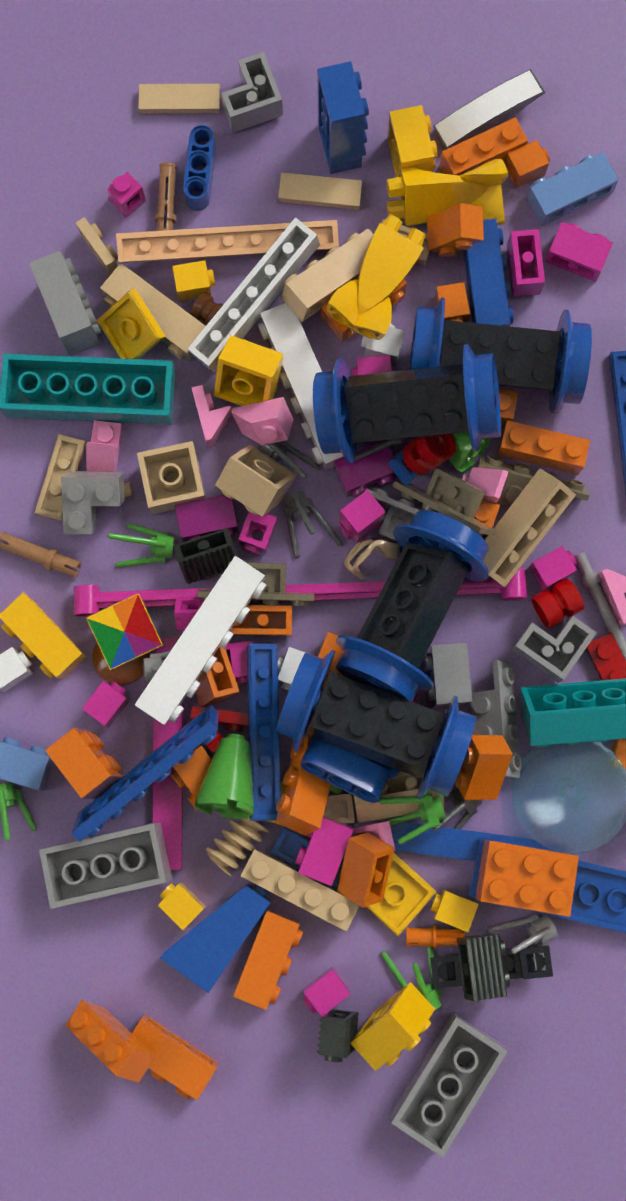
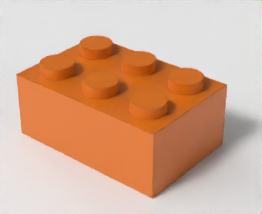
(85, 763)
(527, 878)

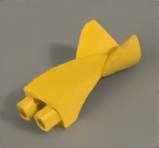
(428, 192)
(365, 302)

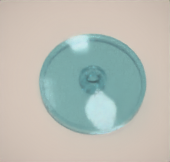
(571, 796)

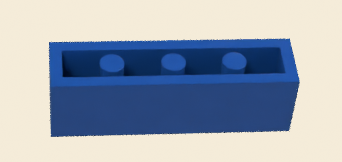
(486, 279)

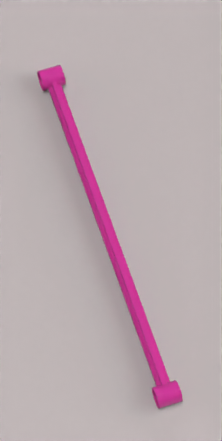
(90, 600)

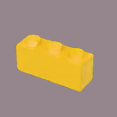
(41, 637)

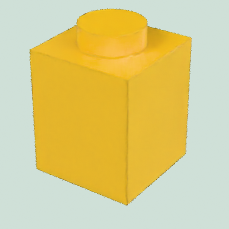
(193, 280)
(180, 904)
(454, 910)

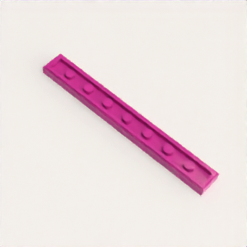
(166, 794)

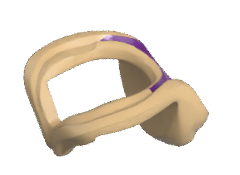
(387, 549)

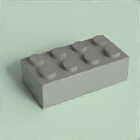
(105, 865)
(448, 1084)

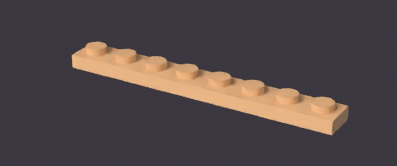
(213, 241)

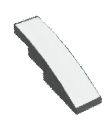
(489, 108)

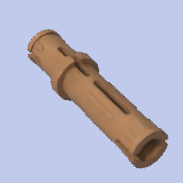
(167, 175)
(49, 558)

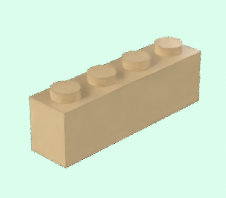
(320, 280)
(174, 321)
(525, 525)
(300, 889)

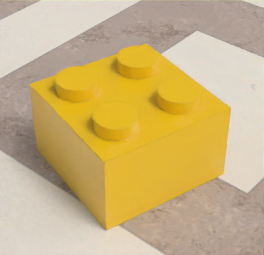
(410, 139)
(247, 372)
(393, 1027)

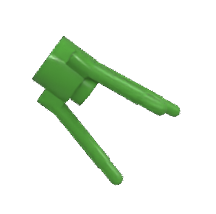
(160, 545)
(8, 795)
(429, 811)
(430, 993)

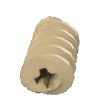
(234, 843)

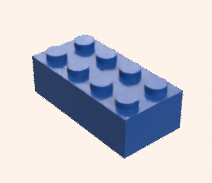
(341, 116)

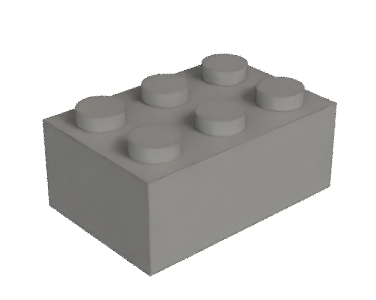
(66, 302)

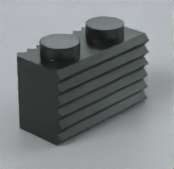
(205, 555)
(483, 967)
(336, 1033)

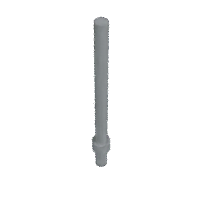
(591, 580)

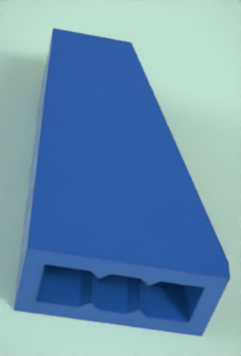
(214, 941)

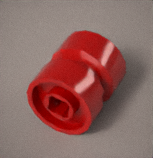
(428, 452)
(555, 604)

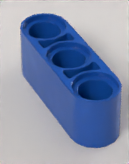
(196, 156)
(345, 770)

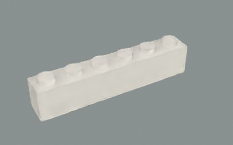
(255, 292)
(298, 369)
(201, 640)

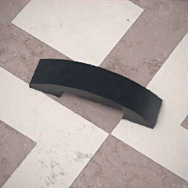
(525, 964)

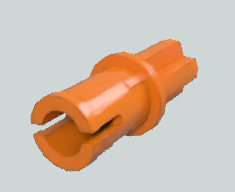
(432, 937)

